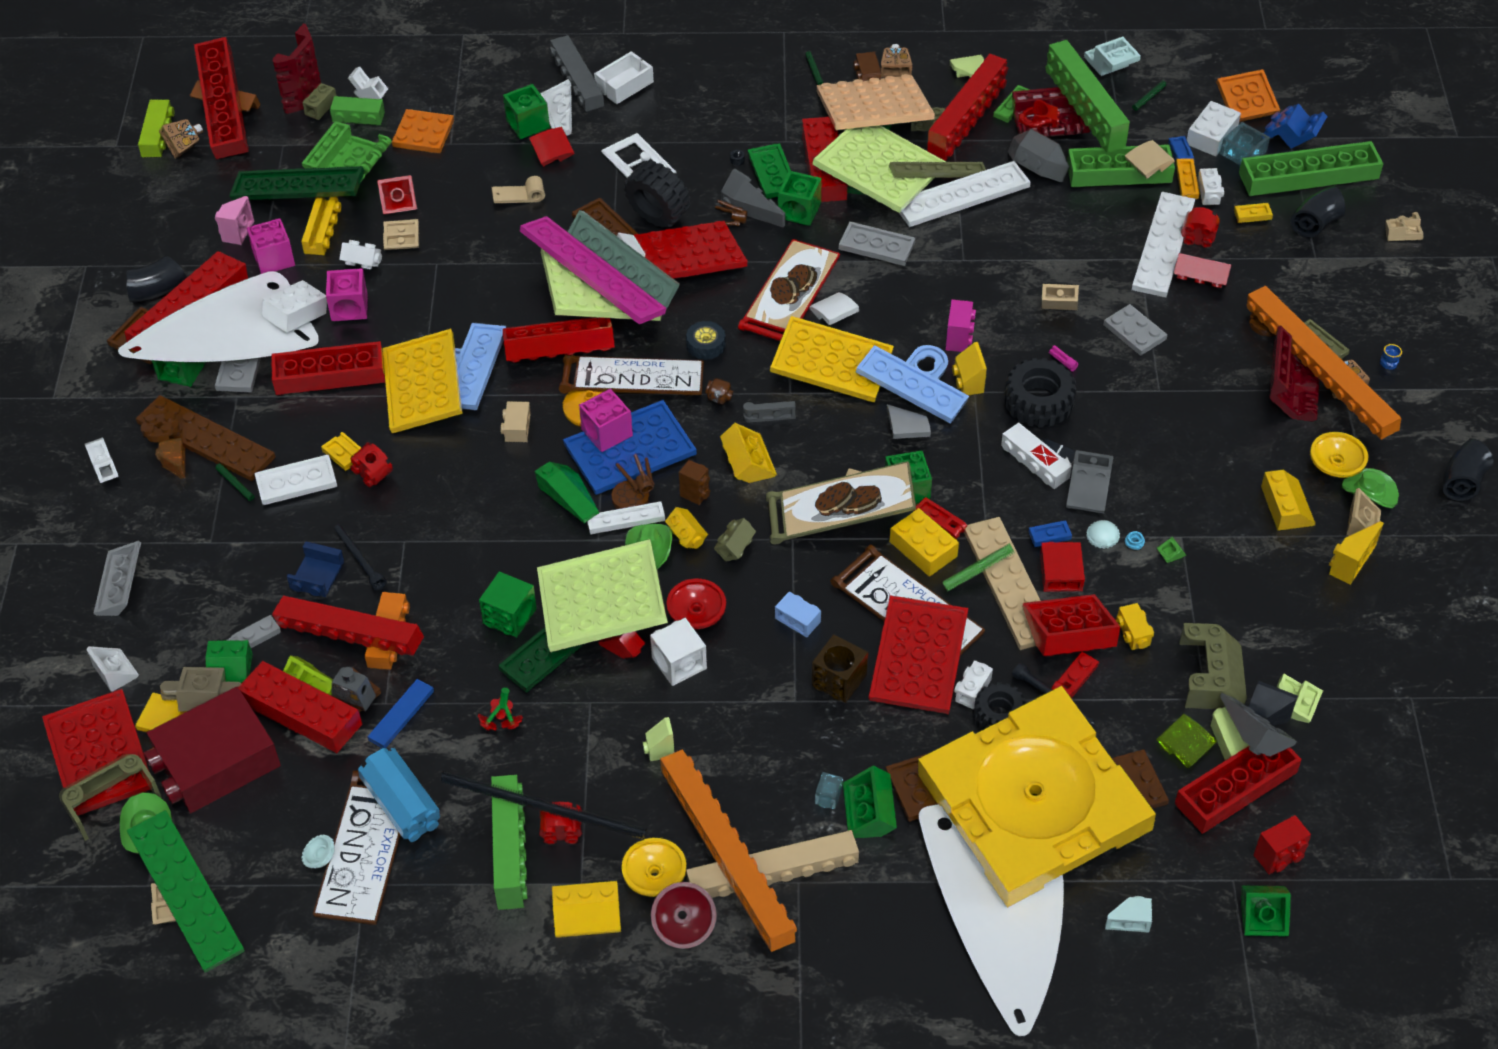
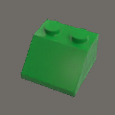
(231, 655)
(1265, 910)

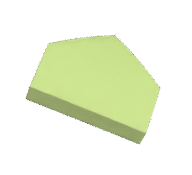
(967, 65)

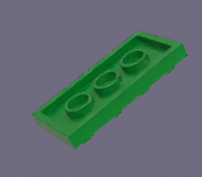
(770, 168)

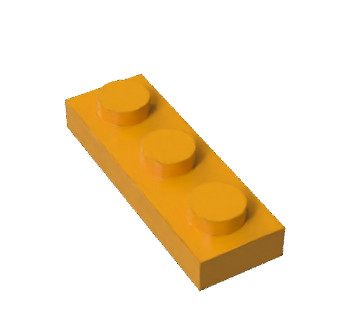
(1187, 178)

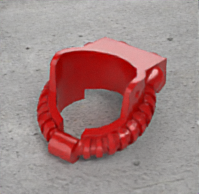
(1045, 112)

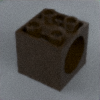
(839, 655)

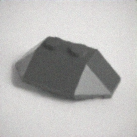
(1039, 155)

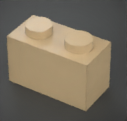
(1060, 297)
(516, 421)

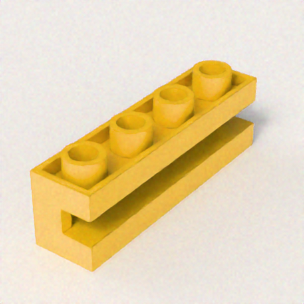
(321, 225)

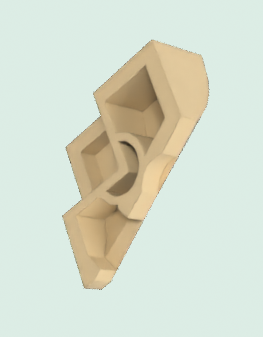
(1404, 228)

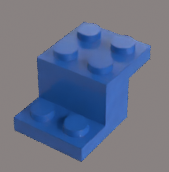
(1295, 125)

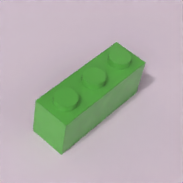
(357, 110)

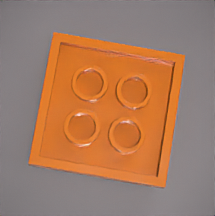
(1248, 94)
(423, 131)

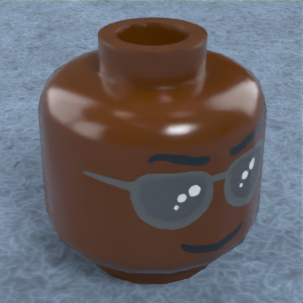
(719, 391)

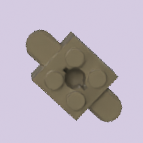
(196, 687)

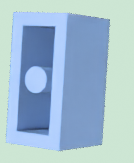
(798, 614)

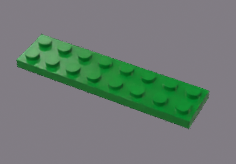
(185, 891)

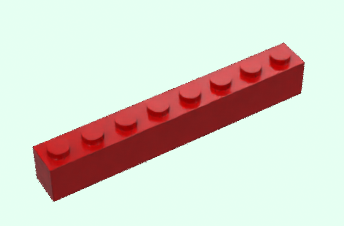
(348, 625)

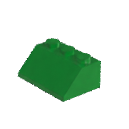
(870, 803)

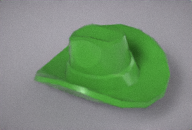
(1375, 485)
(660, 538)
(137, 810)

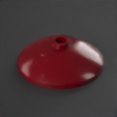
(699, 915)

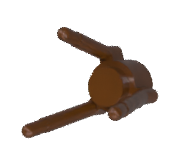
(738, 214)
(644, 481)

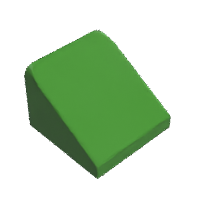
(1171, 550)

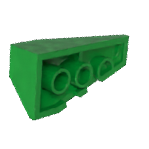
(567, 489)

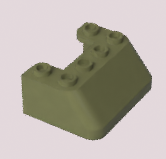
(1223, 666)

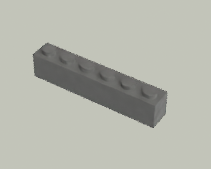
(577, 72)

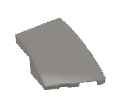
(907, 423)

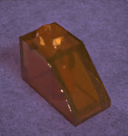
(172, 456)

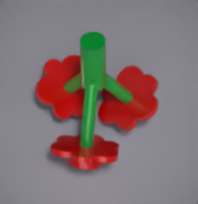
(500, 708)

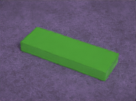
(1005, 110)

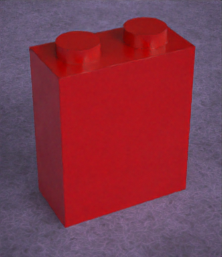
(1062, 566)

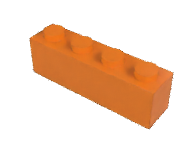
(393, 607)

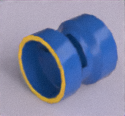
(1390, 356)

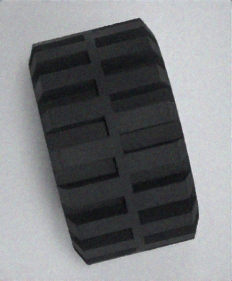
(992, 697)

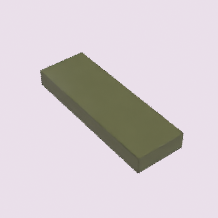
(1337, 347)

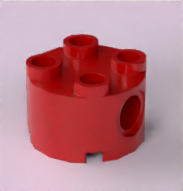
(1200, 227)
(370, 464)
(559, 828)

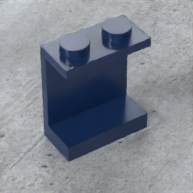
(317, 570)

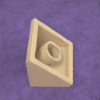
(1362, 513)

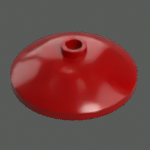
(696, 596)

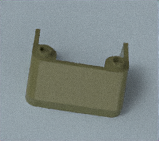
(101, 780)

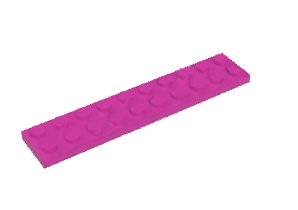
(593, 270)

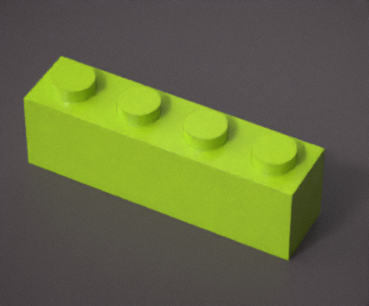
(158, 114)

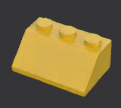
(747, 454)
(1286, 500)
(586, 909)

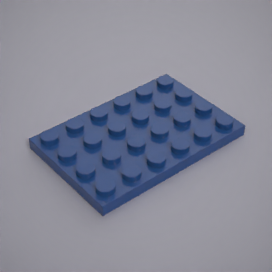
(654, 436)

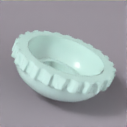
(1103, 534)
(318, 852)

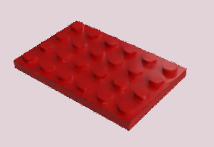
(692, 249)
(918, 654)
(91, 737)

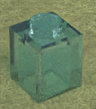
(828, 790)

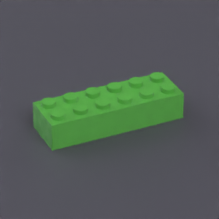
(1101, 168)
(509, 847)

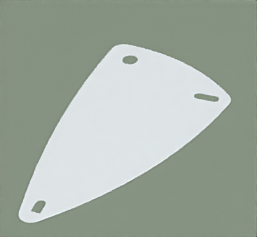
(221, 328)
(1008, 946)

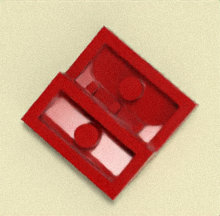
(552, 145)

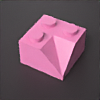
(234, 219)

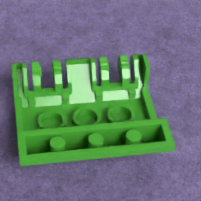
(342, 149)

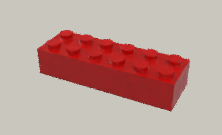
(817, 135)
(558, 338)
(328, 368)
(300, 707)
(1234, 785)

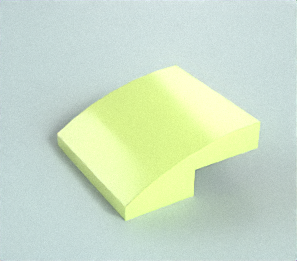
(1307, 697)

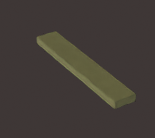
(936, 169)

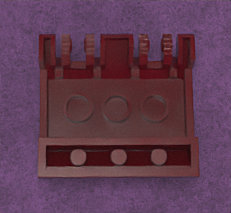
(297, 73)
(1069, 121)
(1292, 383)

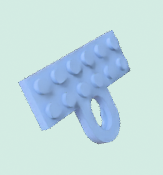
(477, 361)
(912, 383)

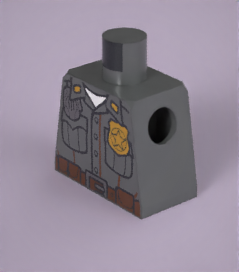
(353, 689)

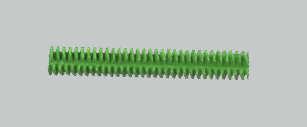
(978, 566)

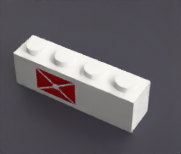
(1036, 455)

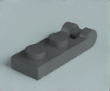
(769, 411)

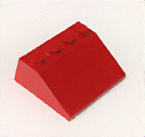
(1071, 625)

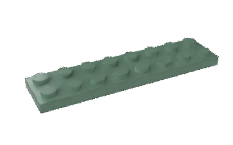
(624, 258)

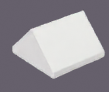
(112, 666)

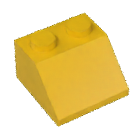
(970, 370)

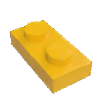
(1253, 212)

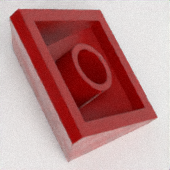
(397, 194)

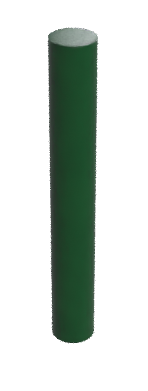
(813, 66)
(1149, 95)
(235, 482)

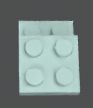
(1112, 56)

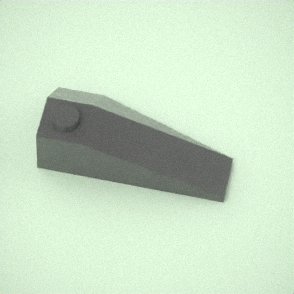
(742, 194)
(1256, 730)

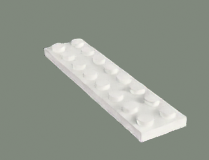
(965, 193)
(1162, 245)

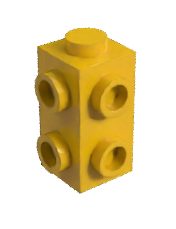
(686, 528)
(1134, 626)

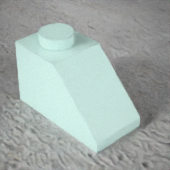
(1131, 915)

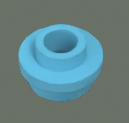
(1137, 537)

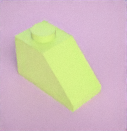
(659, 740)

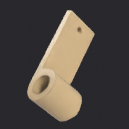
(531, 192)

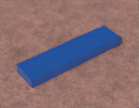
(400, 714)

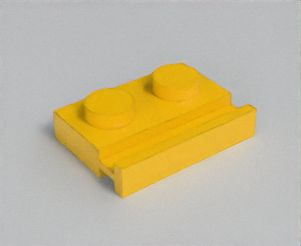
(340, 450)

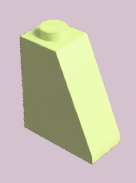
(1226, 733)

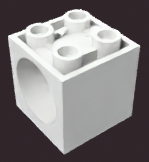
(678, 651)

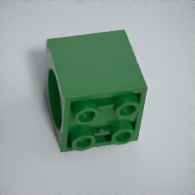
(526, 111)
(800, 197)
(178, 372)
(919, 470)
(507, 604)

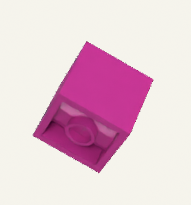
(271, 246)
(346, 294)
(605, 420)

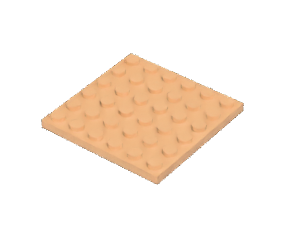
(874, 102)

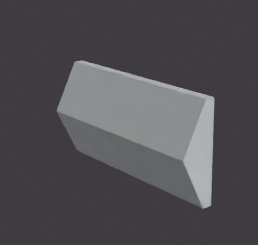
(117, 580)

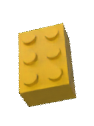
(924, 542)

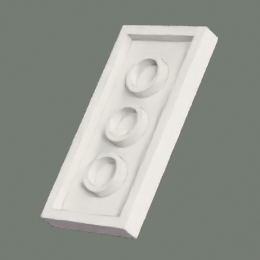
(295, 479)

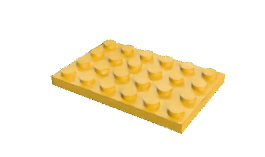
(826, 358)
(422, 381)

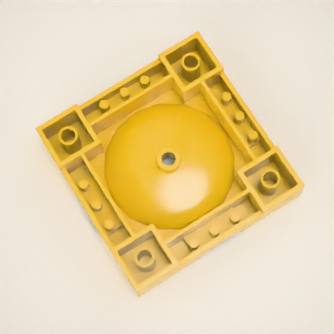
(1029, 839)

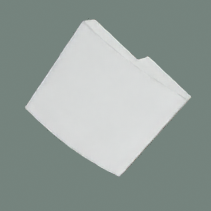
(834, 308)

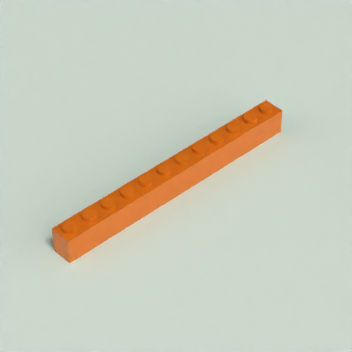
(1325, 364)
(728, 851)

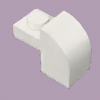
(366, 87)
(101, 460)

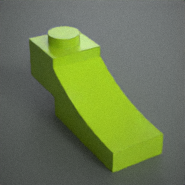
(308, 673)

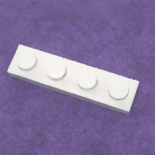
(626, 517)

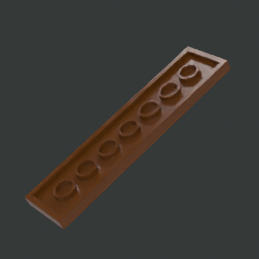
(213, 440)

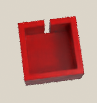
(1282, 845)

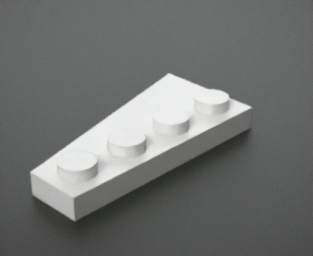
(559, 106)

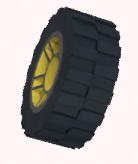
(705, 340)

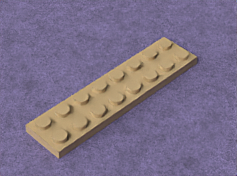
(1006, 578)

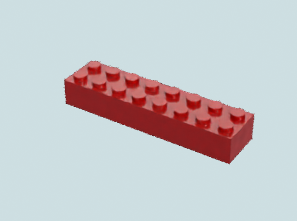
(221, 98)
(967, 107)
(209, 278)

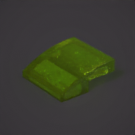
(1186, 740)

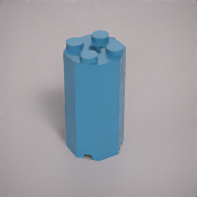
(399, 794)

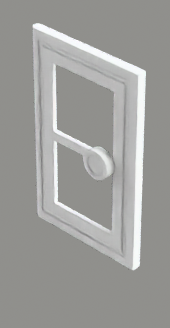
(647, 154)

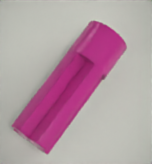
(1067, 361)

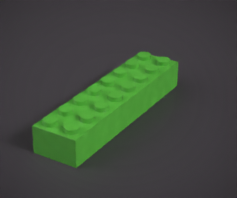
(1087, 96)
(1310, 168)

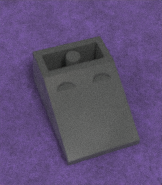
(1089, 481)

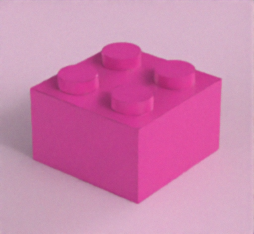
(960, 325)

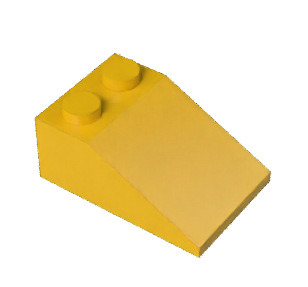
(1354, 552)

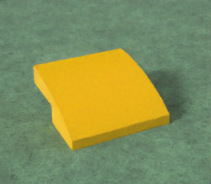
(157, 713)

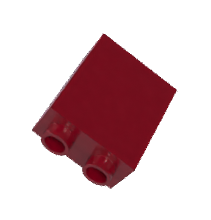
(211, 750)

